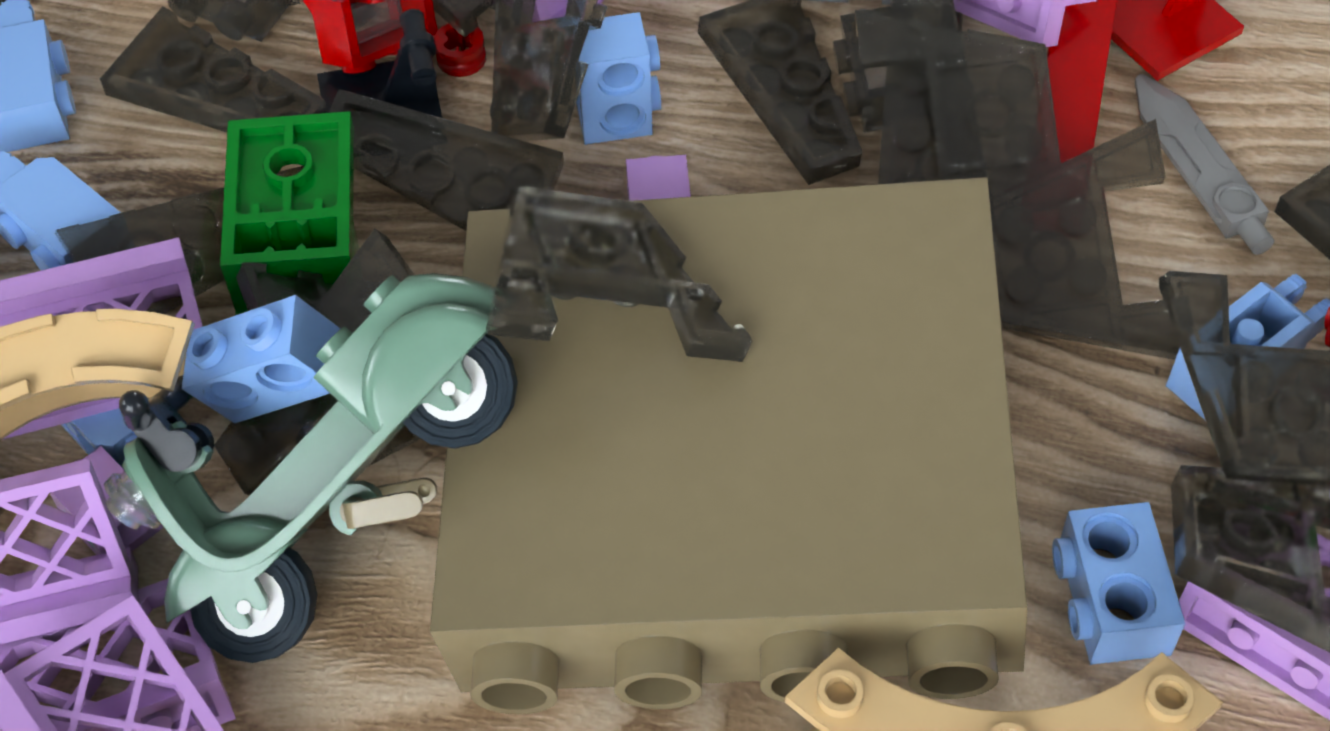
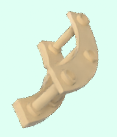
(86, 358)
(852, 698)

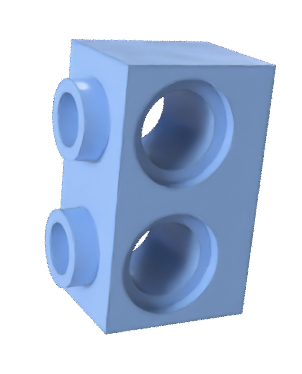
(618, 83)
(258, 359)
(1131, 582)

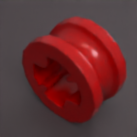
(458, 62)

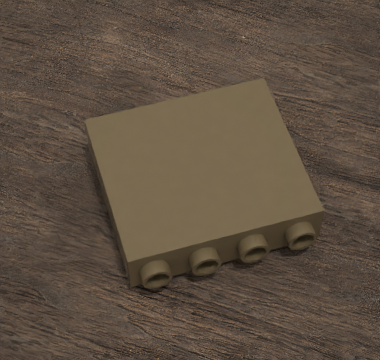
(755, 514)

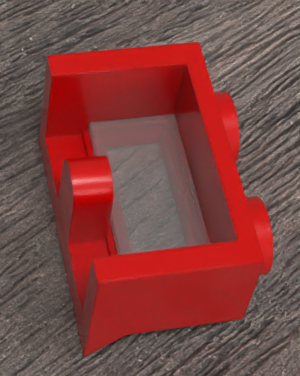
(363, 31)

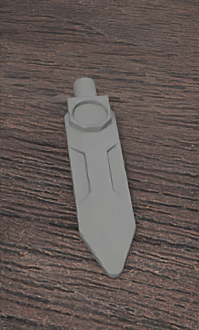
(1204, 165)

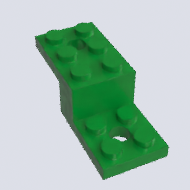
(292, 219)

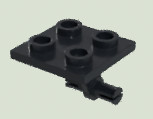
(403, 82)

